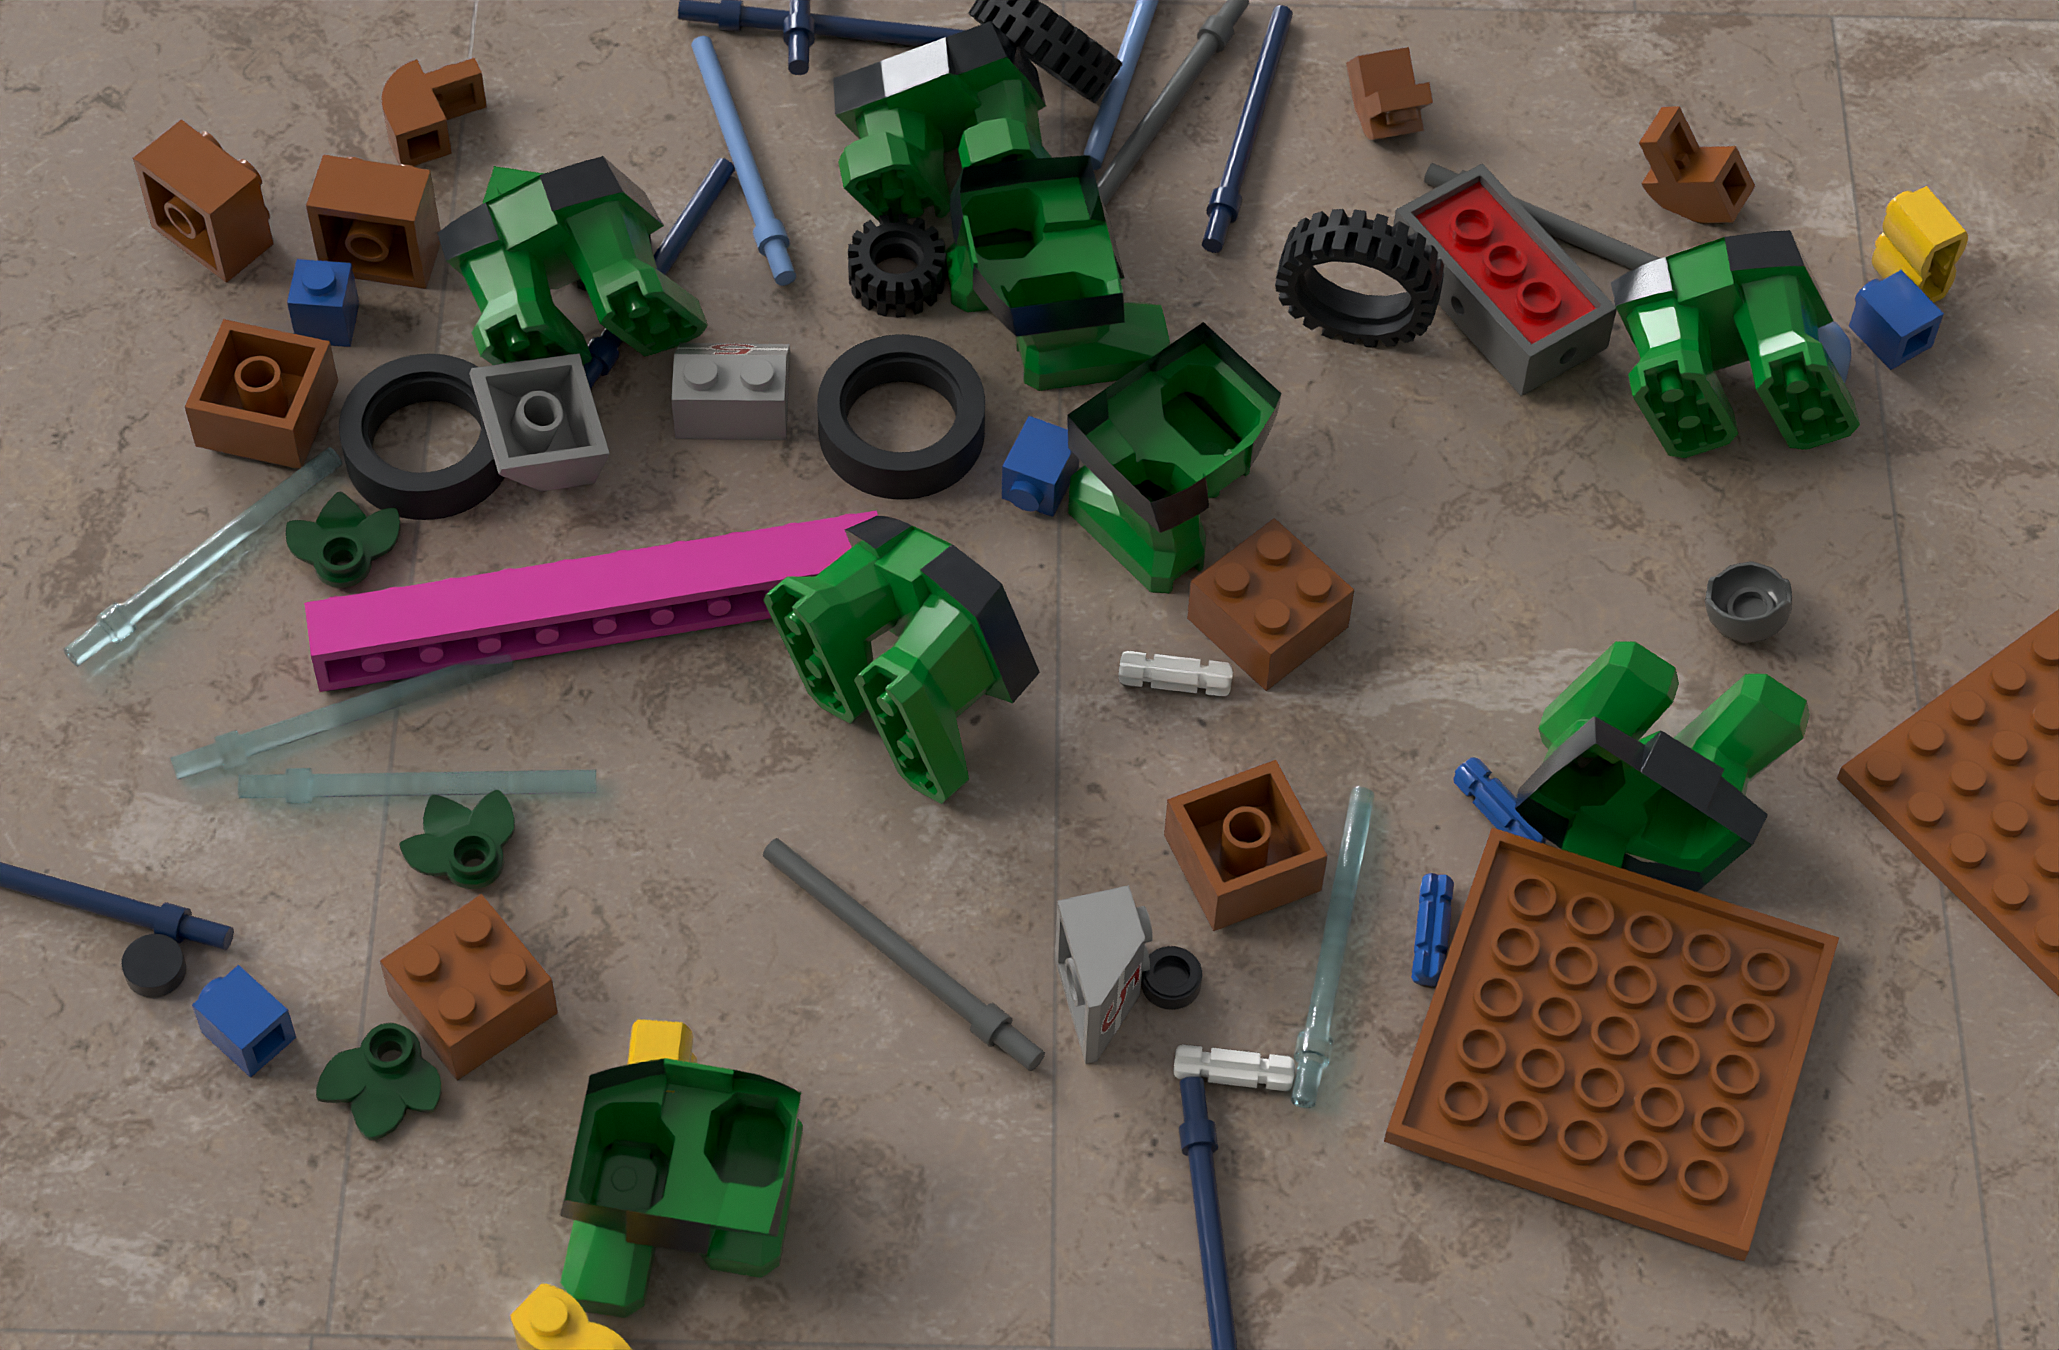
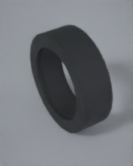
(901, 360)
(415, 493)

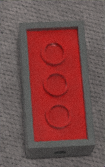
(1509, 281)

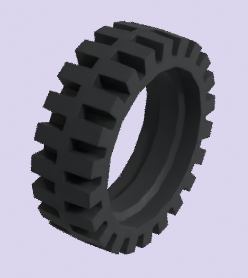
(1052, 44)
(1370, 245)

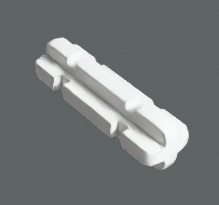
(1175, 673)
(1234, 1067)

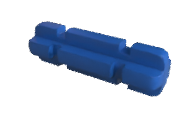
(1493, 799)
(1432, 928)

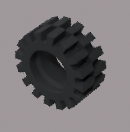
(901, 241)

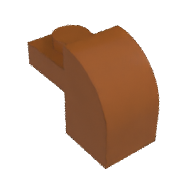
(1387, 93)
(421, 103)
(1692, 179)

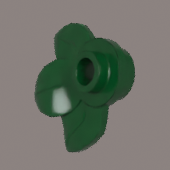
(343, 535)
(459, 835)
(378, 1088)

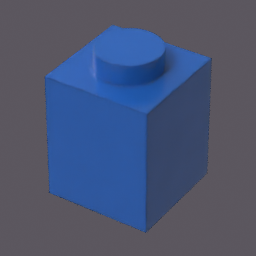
(324, 301)
(1895, 319)
(1038, 467)
(243, 1020)

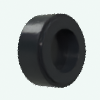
(153, 965)
(1172, 978)

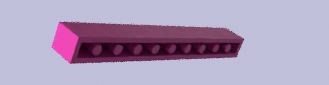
(565, 603)

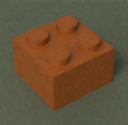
(204, 200)
(376, 219)
(262, 394)
(1270, 604)
(1245, 845)
(469, 986)

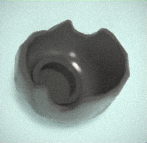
(1748, 602)

